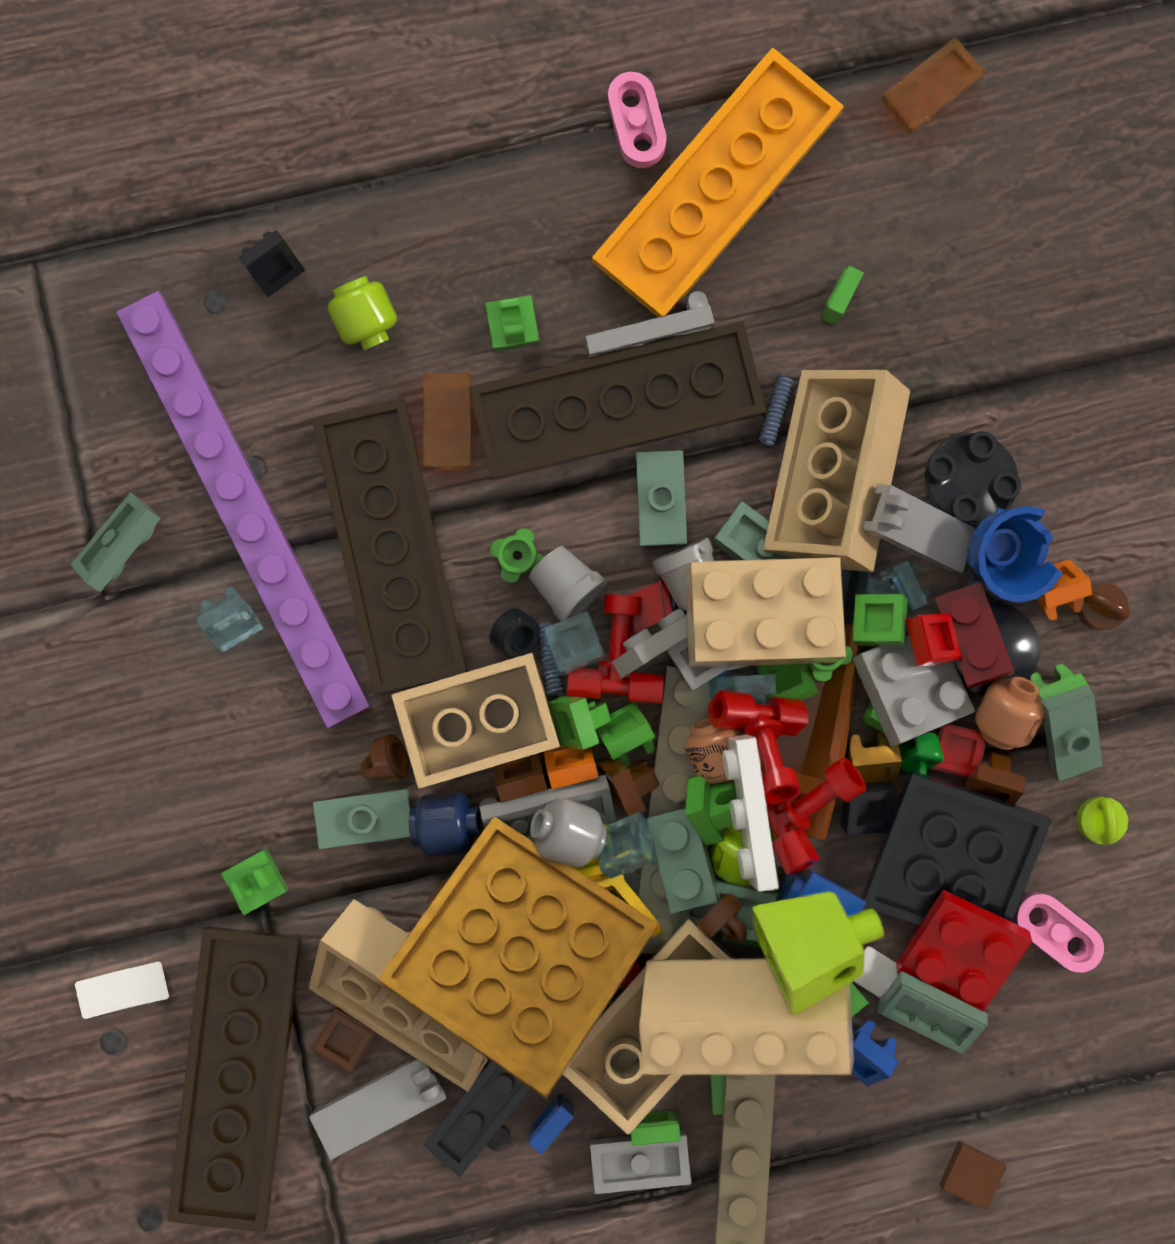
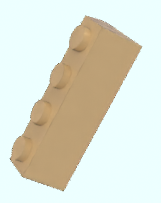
(834, 457)
(347, 975)
(736, 1022)
(610, 1057)

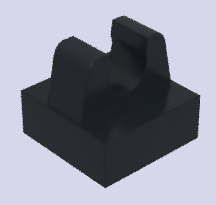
(271, 263)

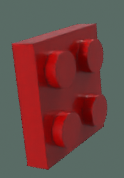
(964, 950)

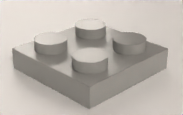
(911, 696)

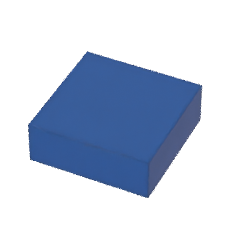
(551, 1123)

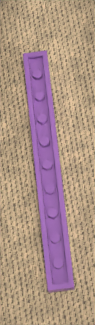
(244, 509)

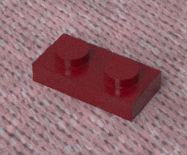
(977, 634)

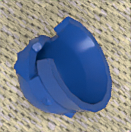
(1010, 552)

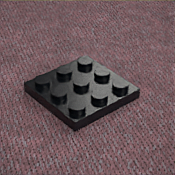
(955, 844)

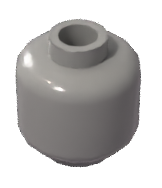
(568, 832)

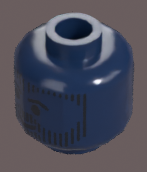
(444, 824)

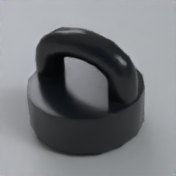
(514, 633)

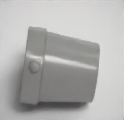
(673, 566)
(566, 583)

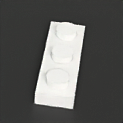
(750, 813)

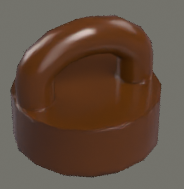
(1105, 607)
(386, 760)
(723, 919)

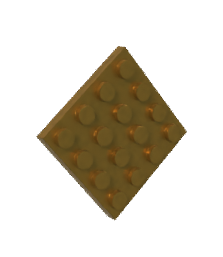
(518, 956)

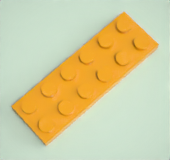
(717, 184)

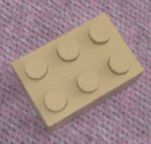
(764, 612)
(475, 720)

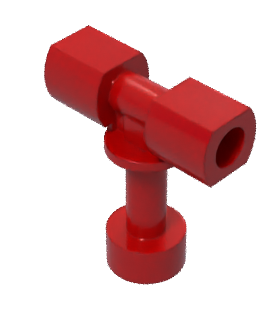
(606, 680)
(766, 724)
(792, 818)

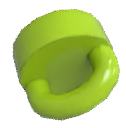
(1102, 820)

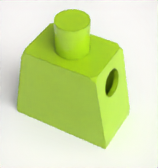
(813, 945)

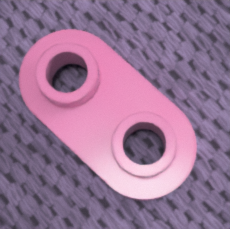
(636, 122)
(1057, 929)

